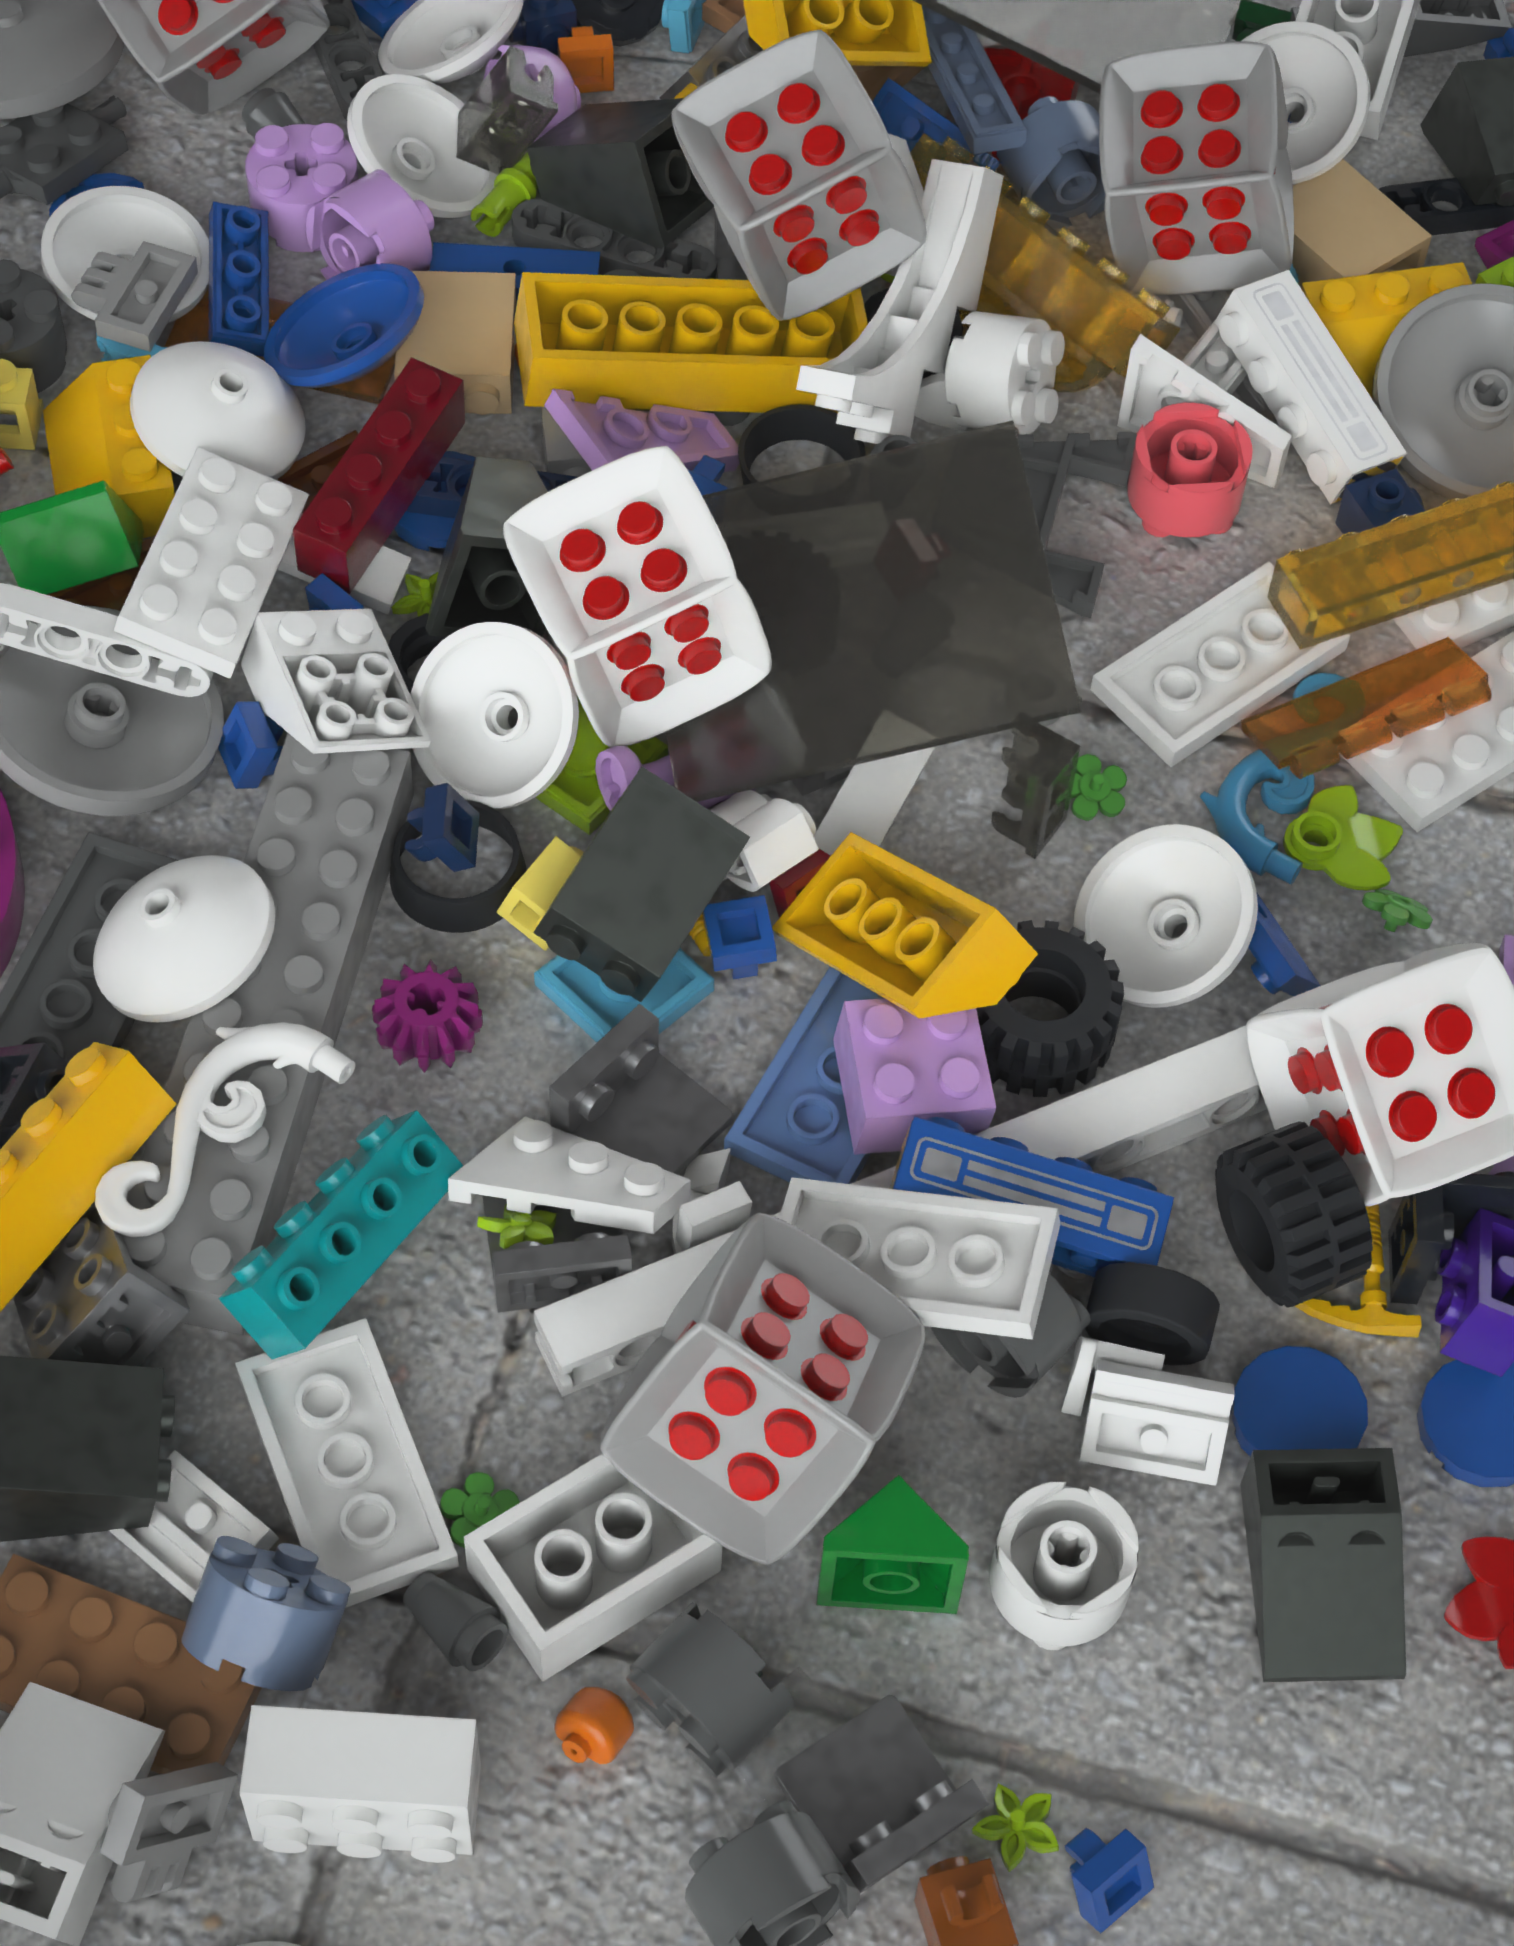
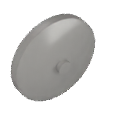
(52, 53)
(1451, 389)
(100, 738)

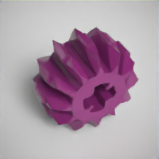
(427, 1015)

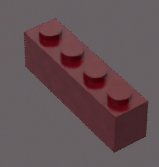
(380, 474)

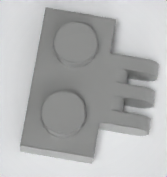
(135, 294)
(158, 1825)

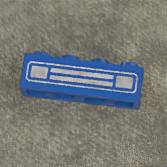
(1099, 1215)

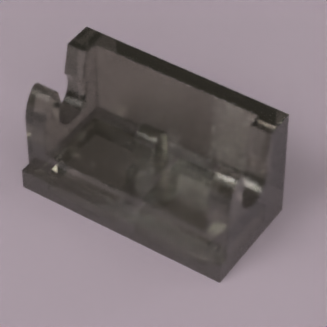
(505, 114)
(1038, 783)

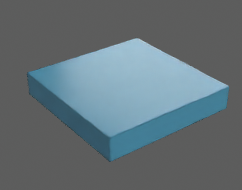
(599, 1009)

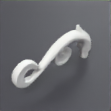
(229, 1124)

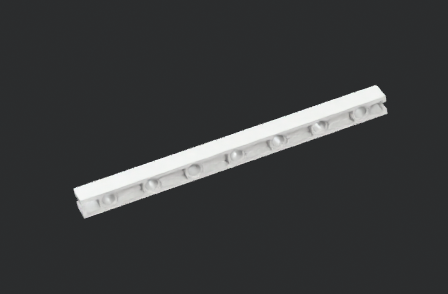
(1104, 1126)

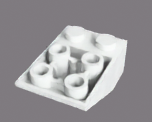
(331, 681)
(56, 1789)

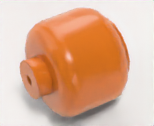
(594, 1725)

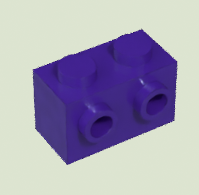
(1479, 1294)

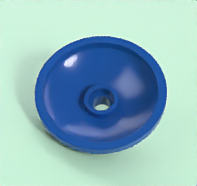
(345, 326)

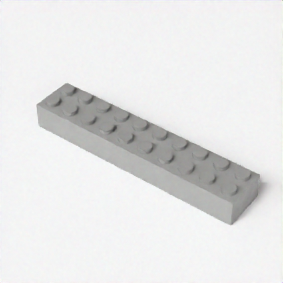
(326, 860)

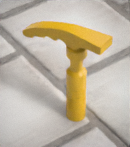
(1372, 1316)

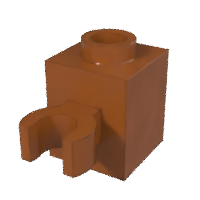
(963, 1905)

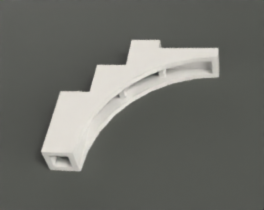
(882, 371)

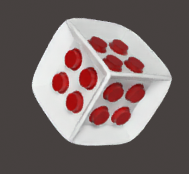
(639, 595)
(1398, 1068)

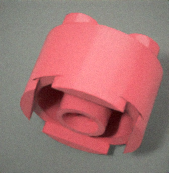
(1189, 471)

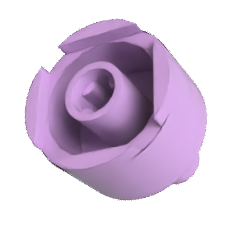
(293, 171)
(370, 225)

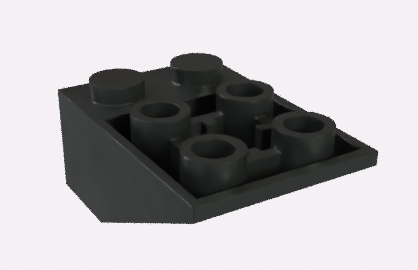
(1326, 1563)

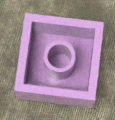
(909, 1068)

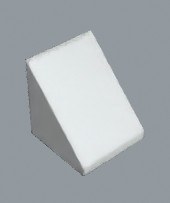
(709, 1171)

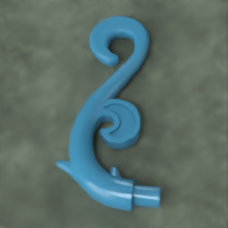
(1285, 797)

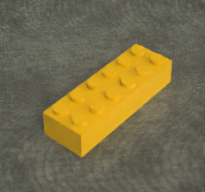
(671, 342)

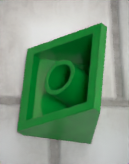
(70, 538)
(893, 1556)

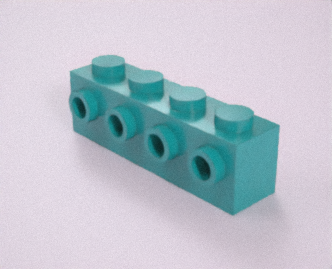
(341, 1235)

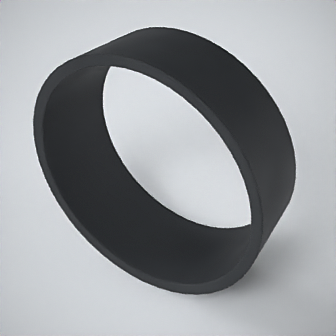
(796, 423)
(456, 914)

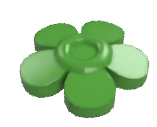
(1097, 789)
(1397, 909)
(474, 1505)

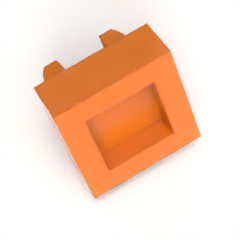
(588, 59)

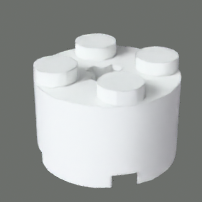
(1004, 372)
(1032, 1559)

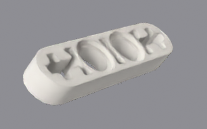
(93, 645)

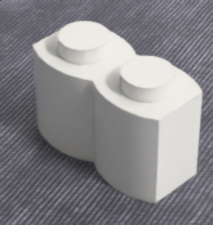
(778, 839)

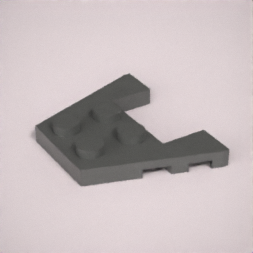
(1046, 468)

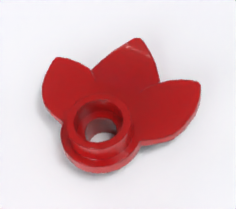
(1487, 1605)

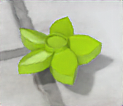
(420, 596)
(521, 1227)
(1018, 1825)

